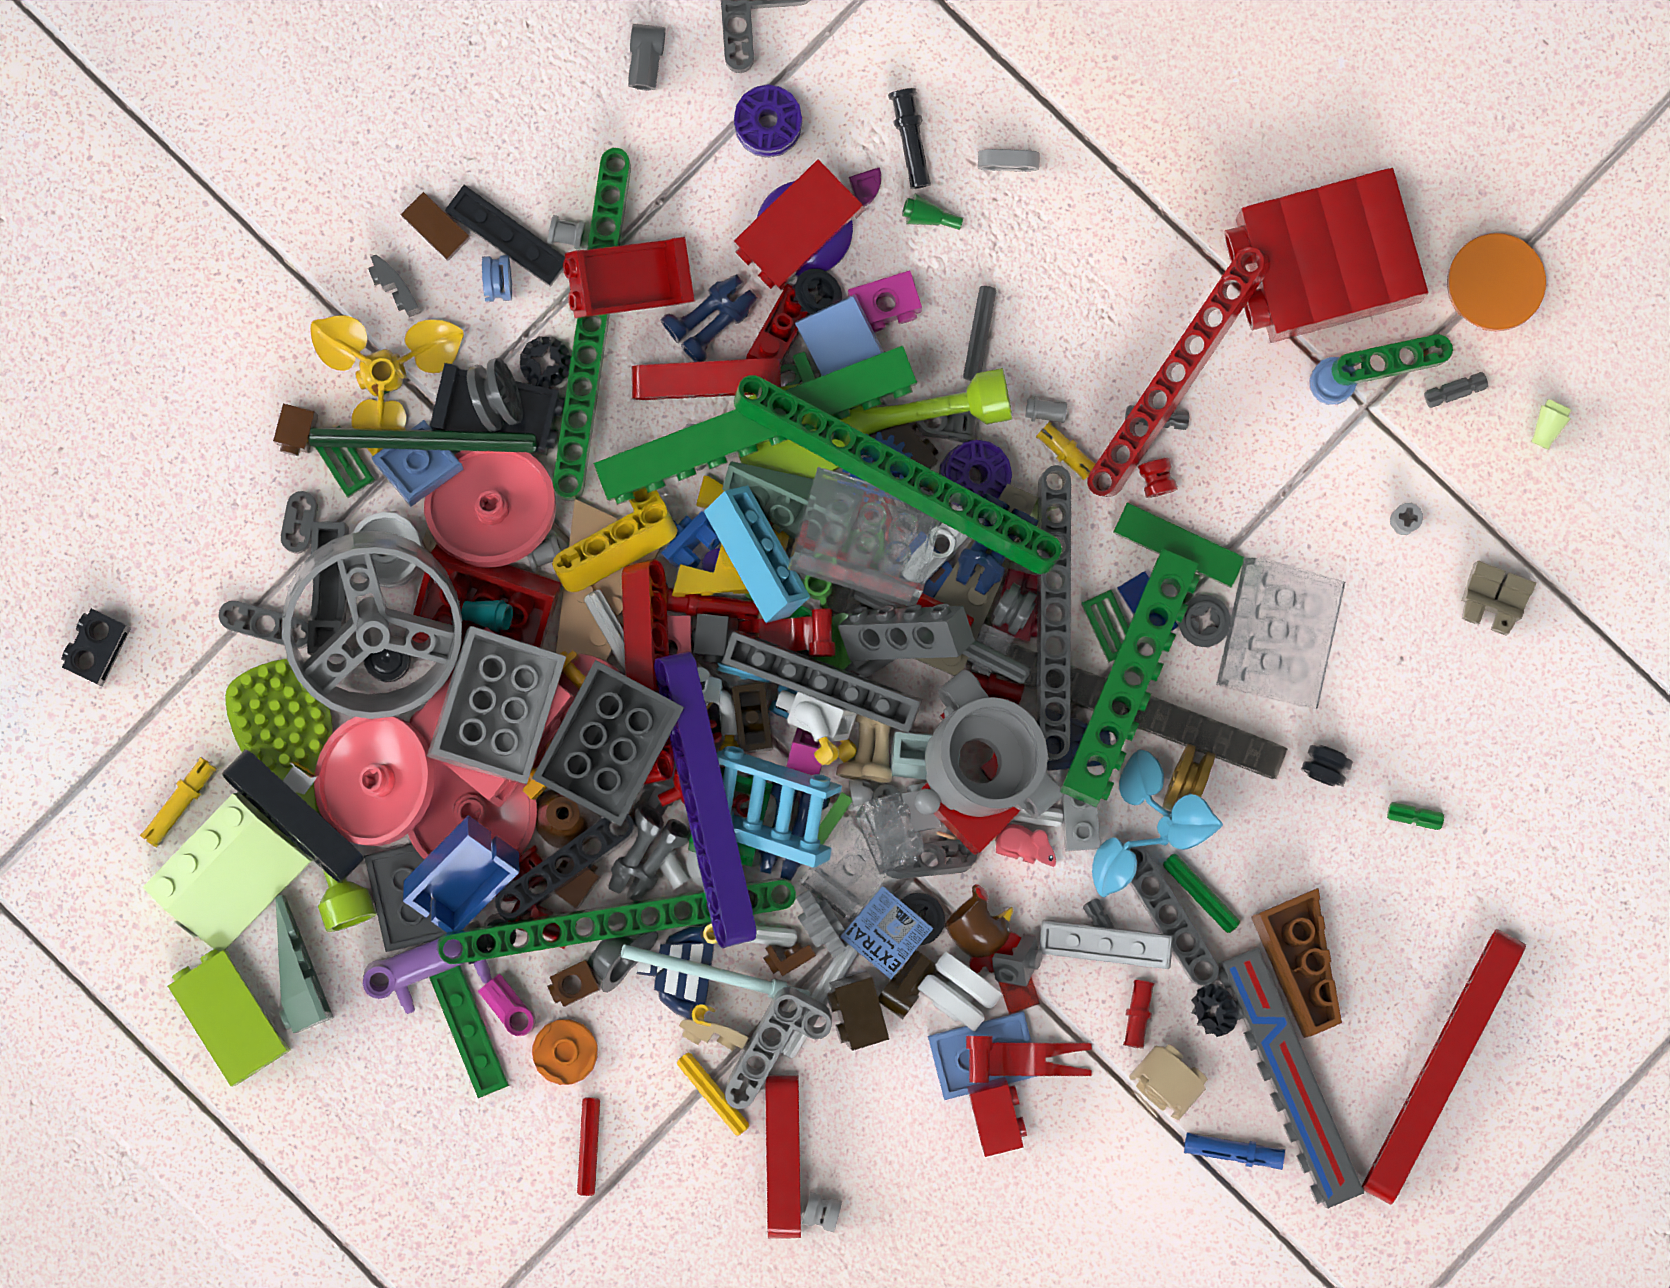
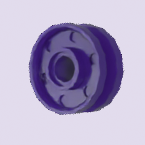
(768, 101)
(985, 457)

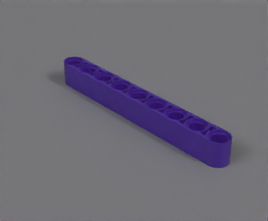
(706, 802)

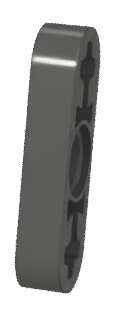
(244, 609)

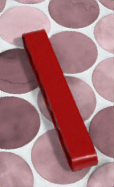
(646, 638)

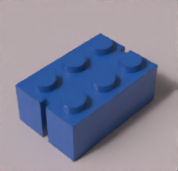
(461, 876)

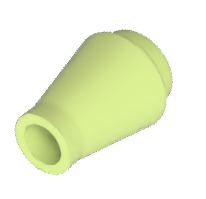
(1550, 423)

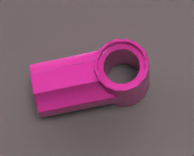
(506, 1003)

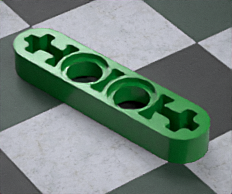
(1391, 356)

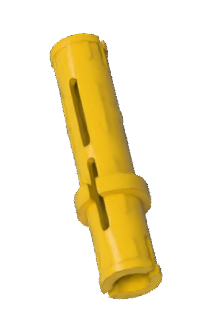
(177, 803)

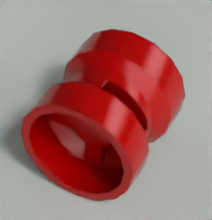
(1157, 477)

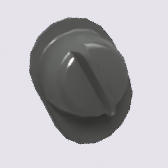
(607, 958)

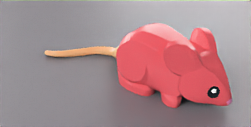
(1018, 842)

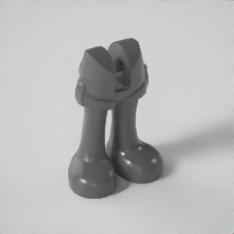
(649, 826)

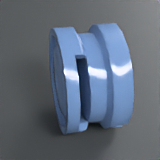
(493, 278)
(1324, 386)

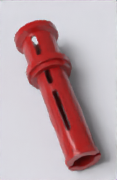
(711, 605)

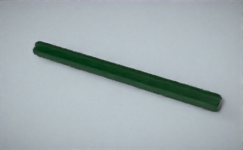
(422, 439)

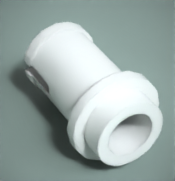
(674, 870)

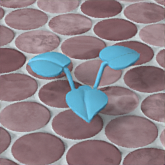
(1183, 828)

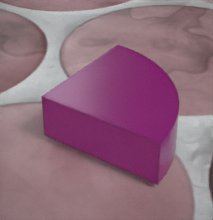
(866, 185)

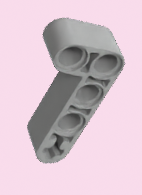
(770, 1049)

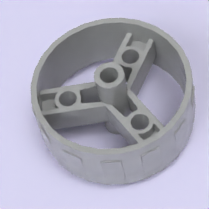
(371, 623)

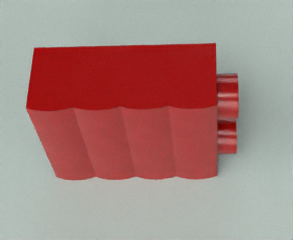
(1331, 256)

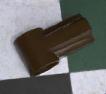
(902, 990)

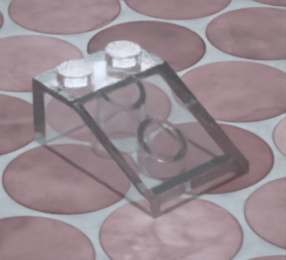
(849, 875)

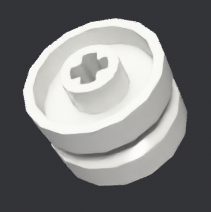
(390, 569)
(956, 996)

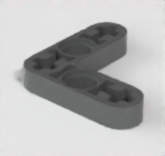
(742, 9)
(950, 847)

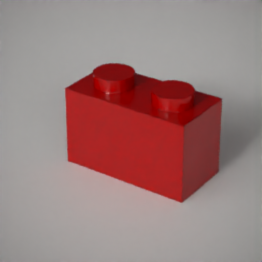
(996, 1116)

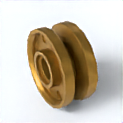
(1188, 776)

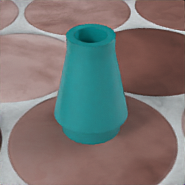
(490, 614)

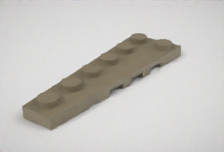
(974, 603)

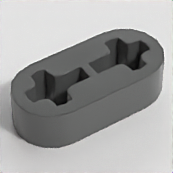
(291, 520)

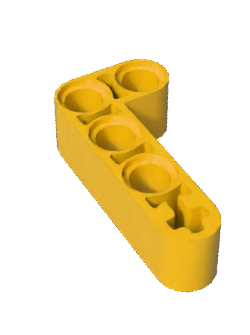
(617, 543)

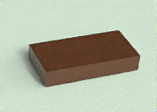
(435, 226)

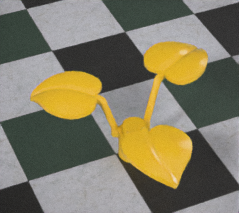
(343, 337)

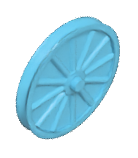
(743, 675)

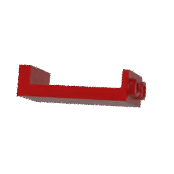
(797, 225)
(628, 277)

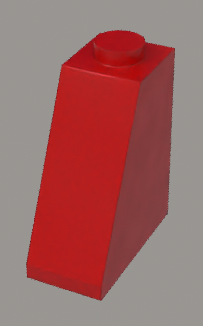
(972, 830)

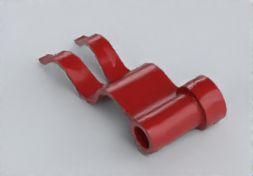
(797, 633)
(1019, 1059)

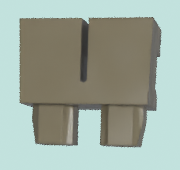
(1509, 601)

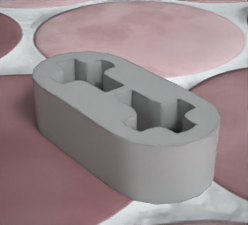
(1008, 160)

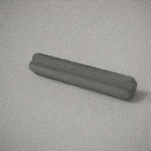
(979, 332)

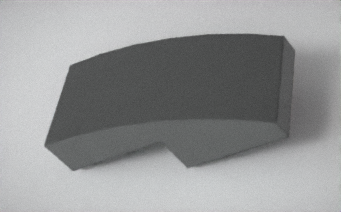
(389, 279)

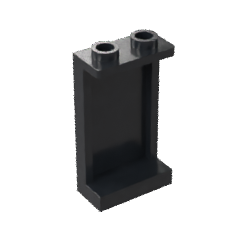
(456, 411)

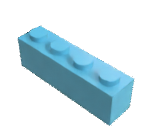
(756, 553)

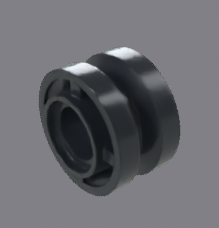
(1326, 765)

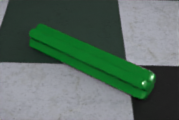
(1201, 893)

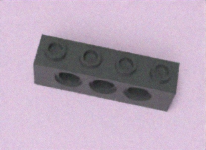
(906, 632)

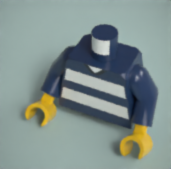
(681, 991)

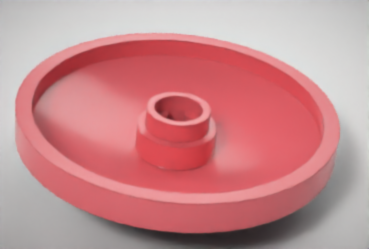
(492, 508)
(374, 780)
(456, 799)

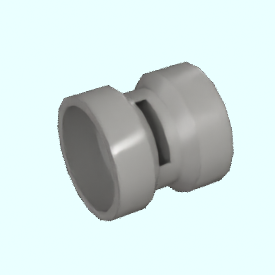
(814, 1211)

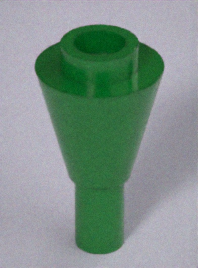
(923, 212)

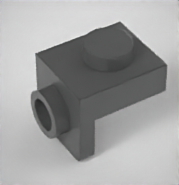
(1020, 966)

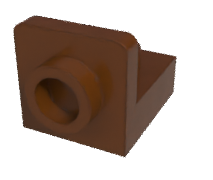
(794, 958)

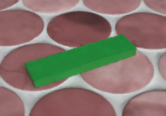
(1158, 533)
(469, 1031)

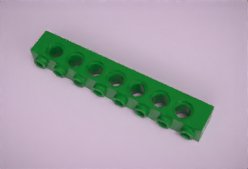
(1168, 569)

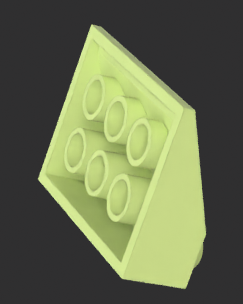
(227, 873)

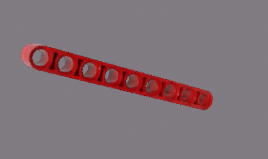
(1193, 365)
(1443, 1066)

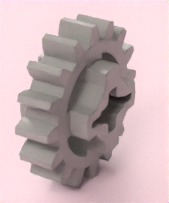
(821, 923)

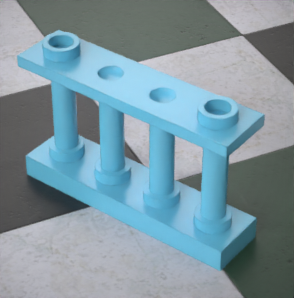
(779, 839)

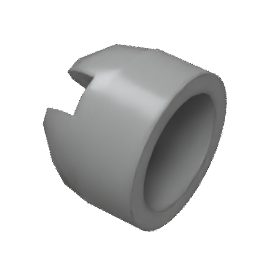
(860, 791)

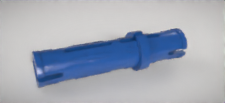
(1235, 1151)

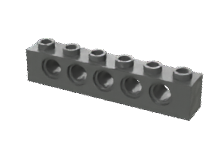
(822, 681)

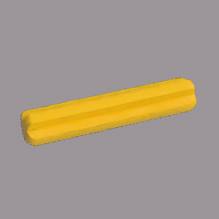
(712, 1093)

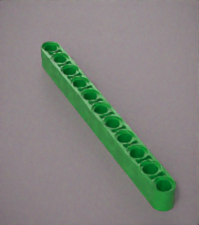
(595, 340)
(888, 460)
(601, 930)

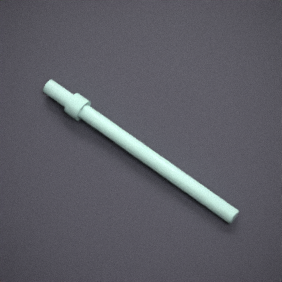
(705, 971)

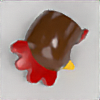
(979, 932)

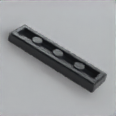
(506, 235)

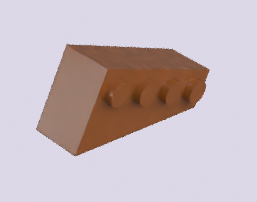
(1300, 958)

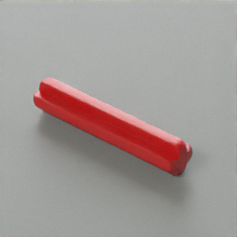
(588, 1146)

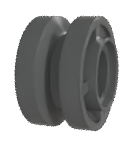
(1014, 608)

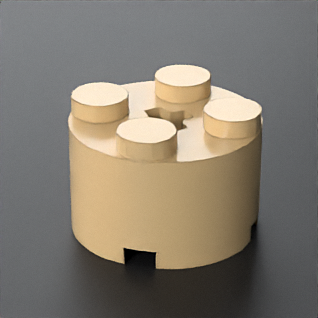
(1168, 1080)

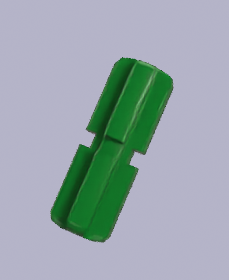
(1409, 814)

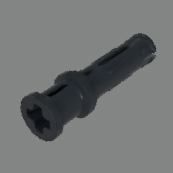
(908, 124)

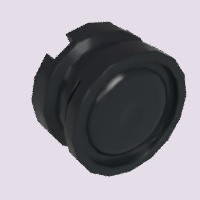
(387, 665)

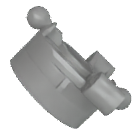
(1012, 735)

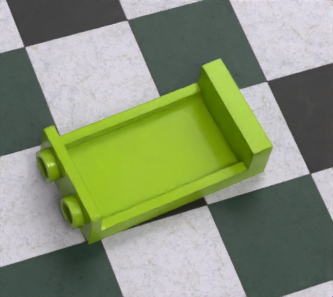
(227, 1017)

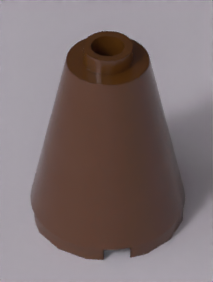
(558, 831)

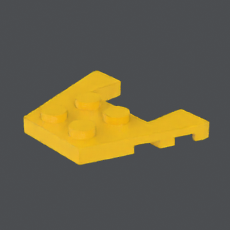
(725, 576)

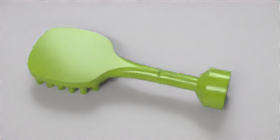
(985, 399)
(284, 725)

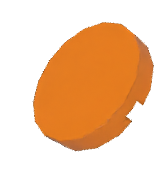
(565, 1052)

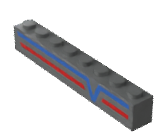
(1291, 1078)

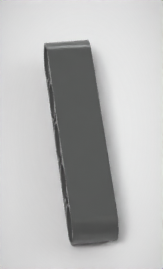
(1181, 924)

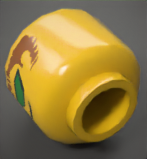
(366, 382)

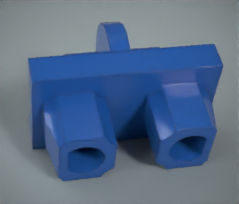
(688, 537)

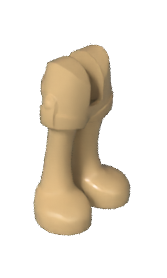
(865, 764)

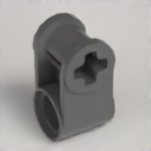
(952, 428)

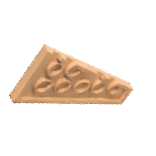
(577, 625)

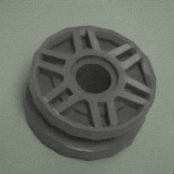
(495, 394)

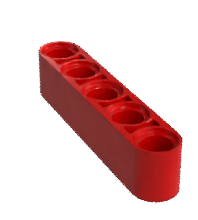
(700, 378)
(783, 1156)

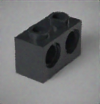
(104, 650)

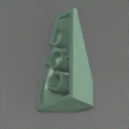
(777, 493)
(300, 988)

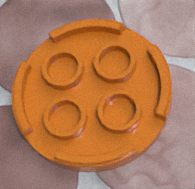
(1496, 282)

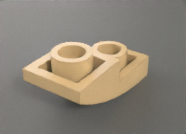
(728, 1037)

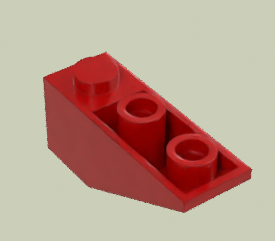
(779, 329)

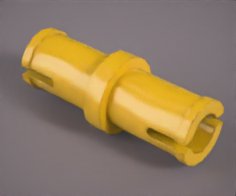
(1066, 450)

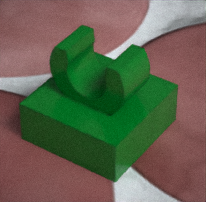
(800, 368)

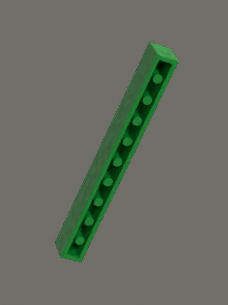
(734, 433)

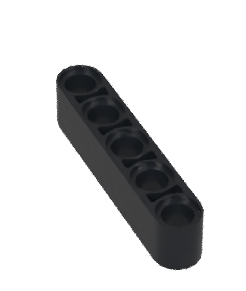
(292, 816)
(556, 880)

